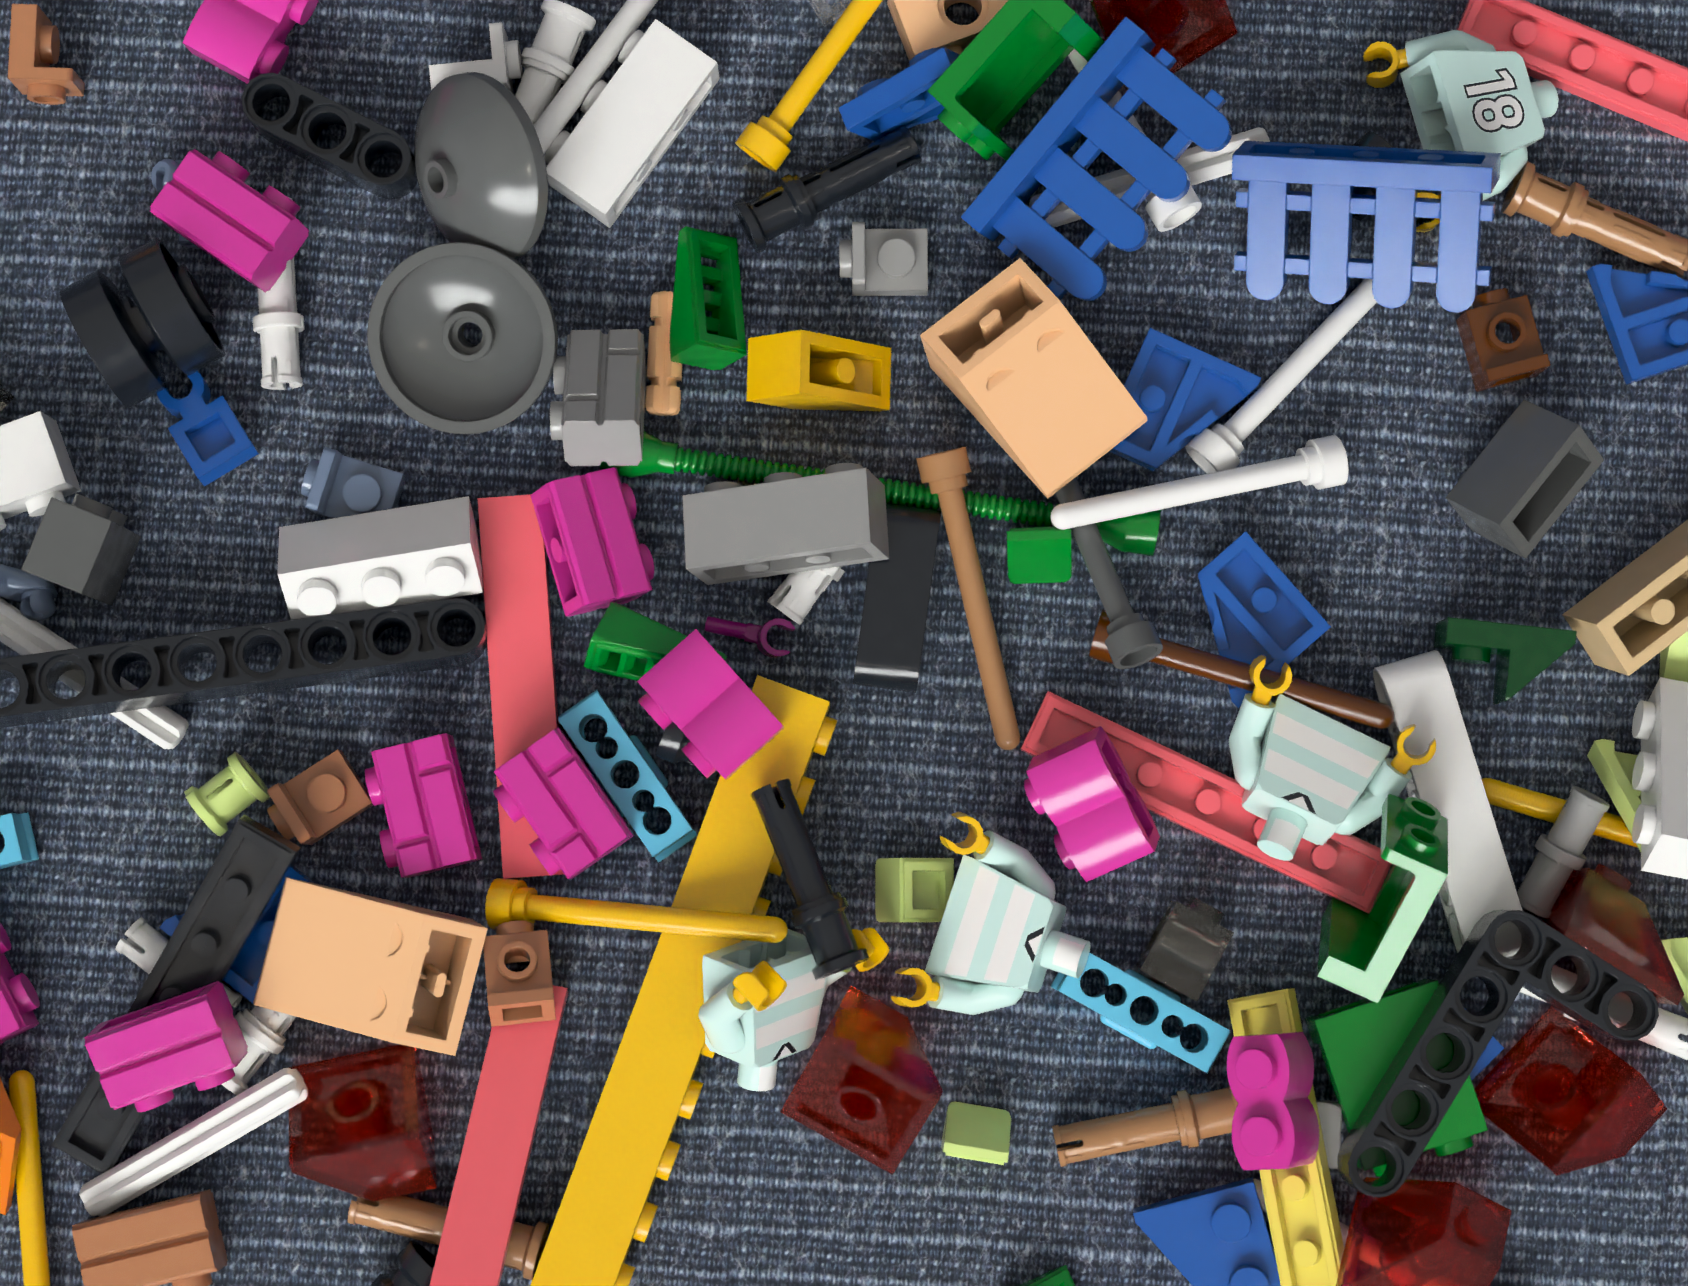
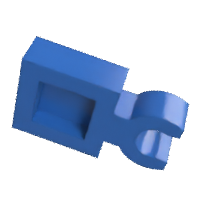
(208, 431)

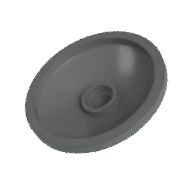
(481, 165)
(422, 347)

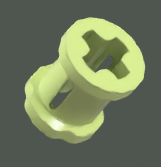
(227, 794)

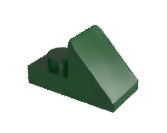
(1519, 649)

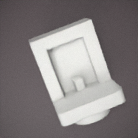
(503, 66)

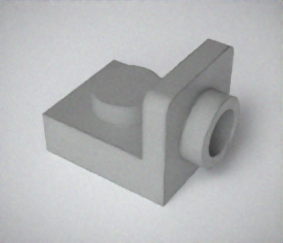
(885, 261)

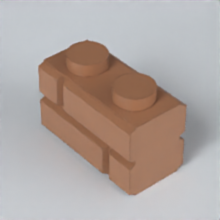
(153, 1244)

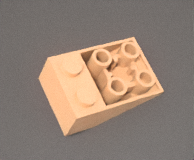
(1032, 378)
(371, 966)

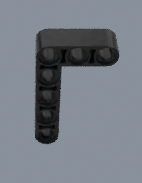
(1471, 1033)

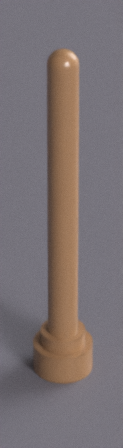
(946, 477)

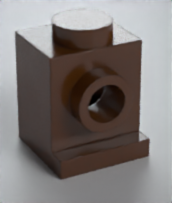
(1488, 358)

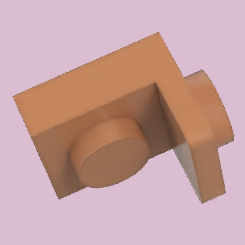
(31, 51)
(318, 800)

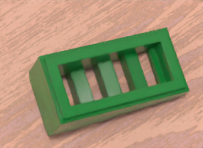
(694, 337)
(630, 643)

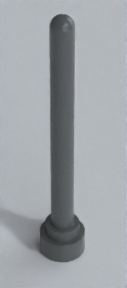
(1130, 637)

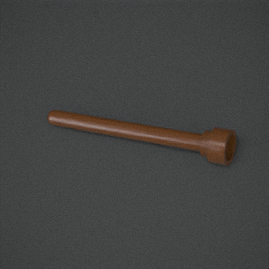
(1237, 674)

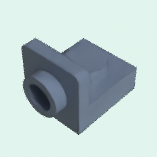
(349, 486)

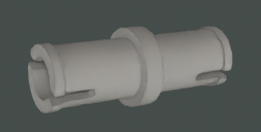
(1561, 851)

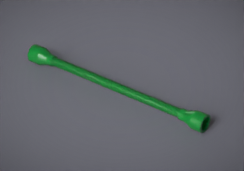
(1128, 534)

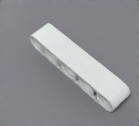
(1451, 782)

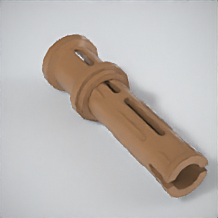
(1572, 211)
(1184, 1119)
(426, 1222)

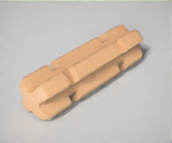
(663, 395)

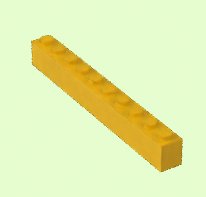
(664, 1037)

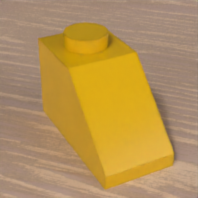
(818, 372)

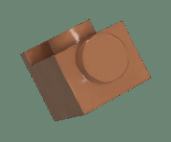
(524, 994)

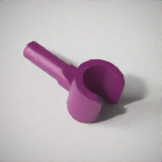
(750, 632)

